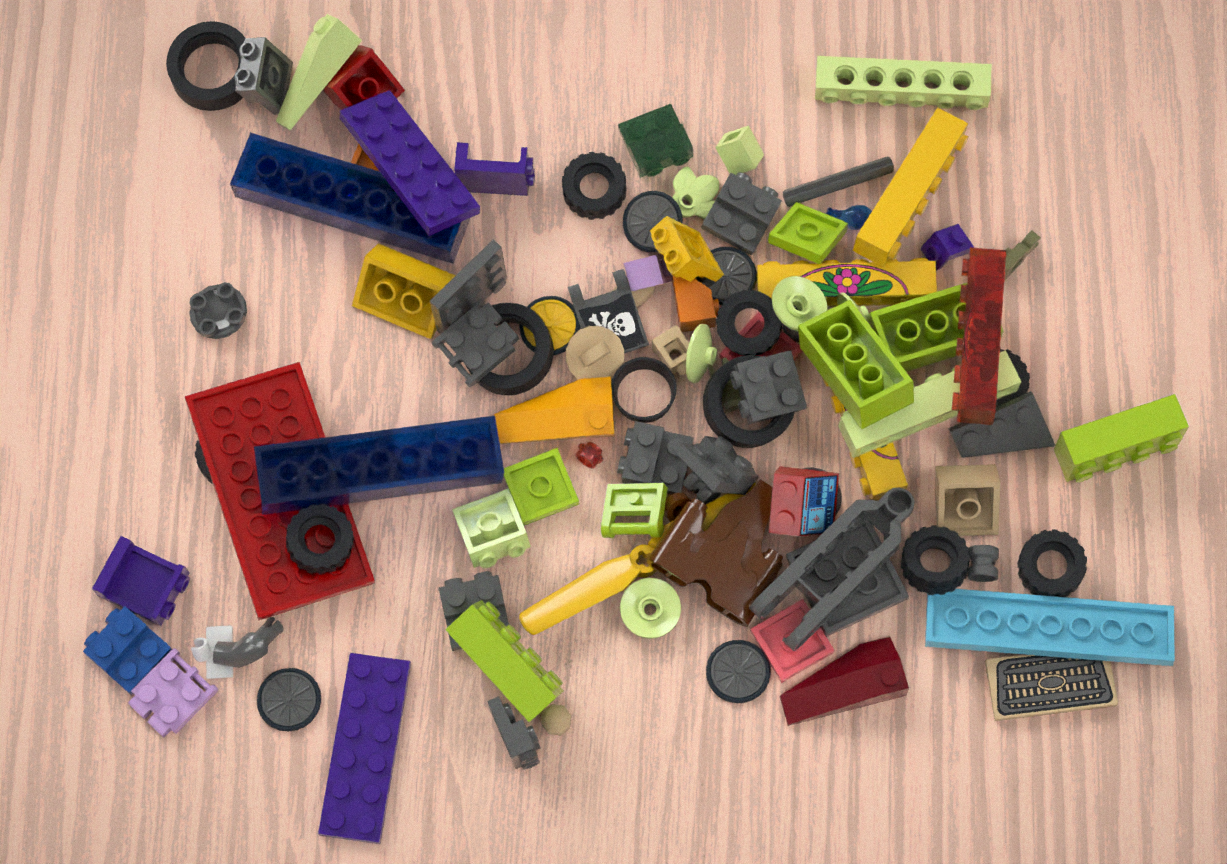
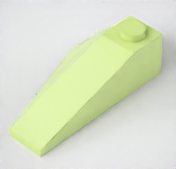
(322, 57)

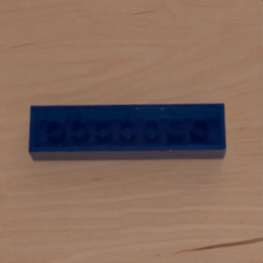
(335, 196)
(378, 464)

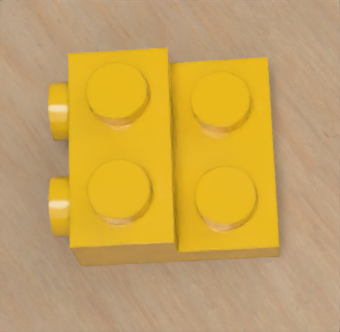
(684, 251)

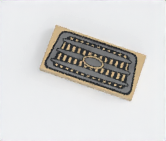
(1048, 685)

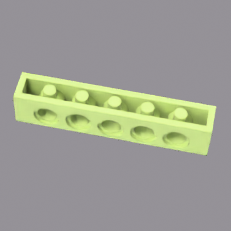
(914, 72)

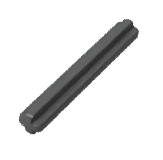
(838, 181)

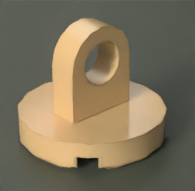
(594, 353)

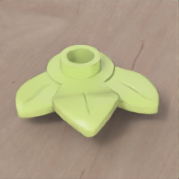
(697, 191)

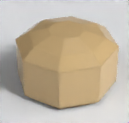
(556, 719)

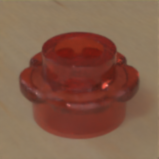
(589, 454)

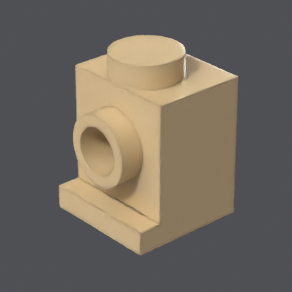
(668, 343)

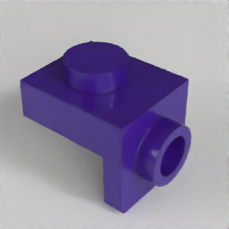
(946, 245)

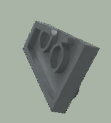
(1016, 427)

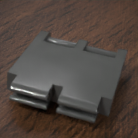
(477, 342)

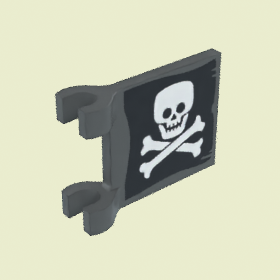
(613, 311)

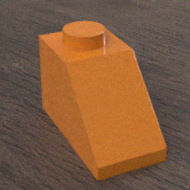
(694, 304)

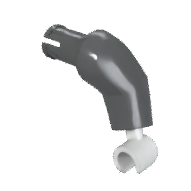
(241, 653)

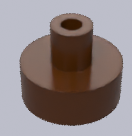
(674, 505)

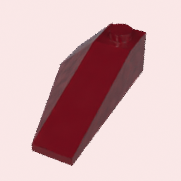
(854, 680)

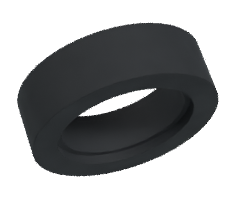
(182, 47)
(539, 365)
(723, 426)

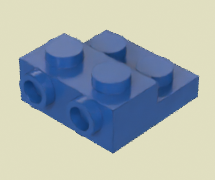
(125, 648)

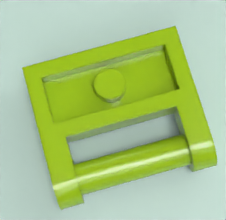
(634, 500)

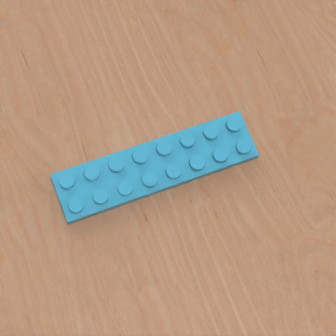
(1051, 626)

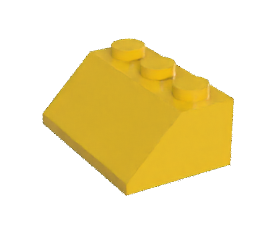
(399, 289)

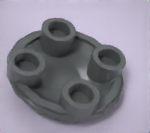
(217, 311)

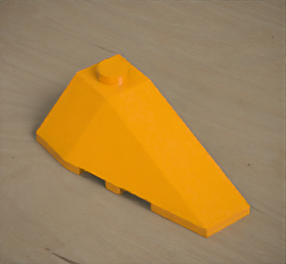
(565, 413)

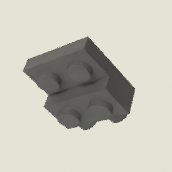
(263, 73)
(742, 212)
(768, 387)
(653, 457)
(719, 465)
(459, 596)
(518, 739)

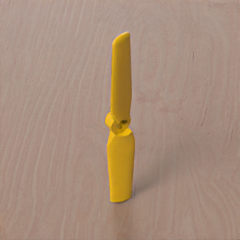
(602, 581)

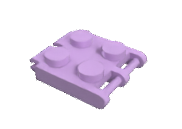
(170, 694)

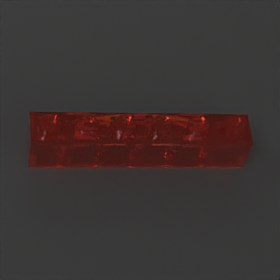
(981, 336)

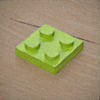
(807, 233)
(540, 486)

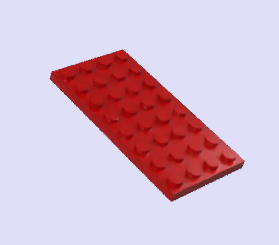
(229, 425)

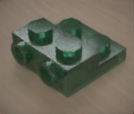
(656, 141)

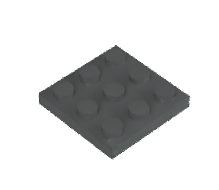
(471, 286)
(876, 595)

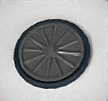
(646, 212)
(738, 273)
(738, 671)
(288, 699)

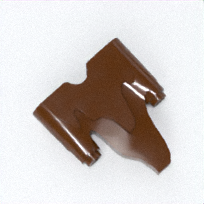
(723, 557)

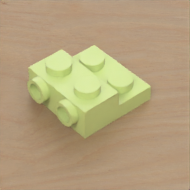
(492, 529)

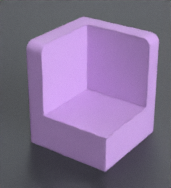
(647, 272)

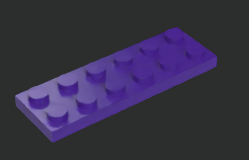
(409, 162)
(364, 748)

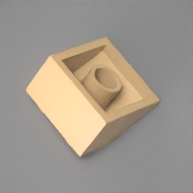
(968, 499)

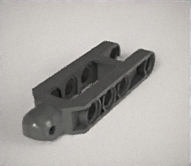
(885, 515)

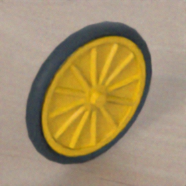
(559, 319)

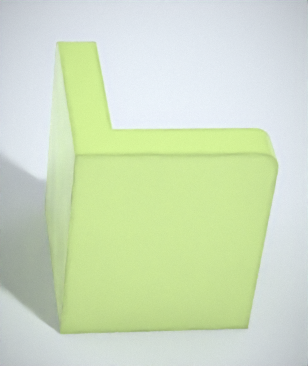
(740, 150)

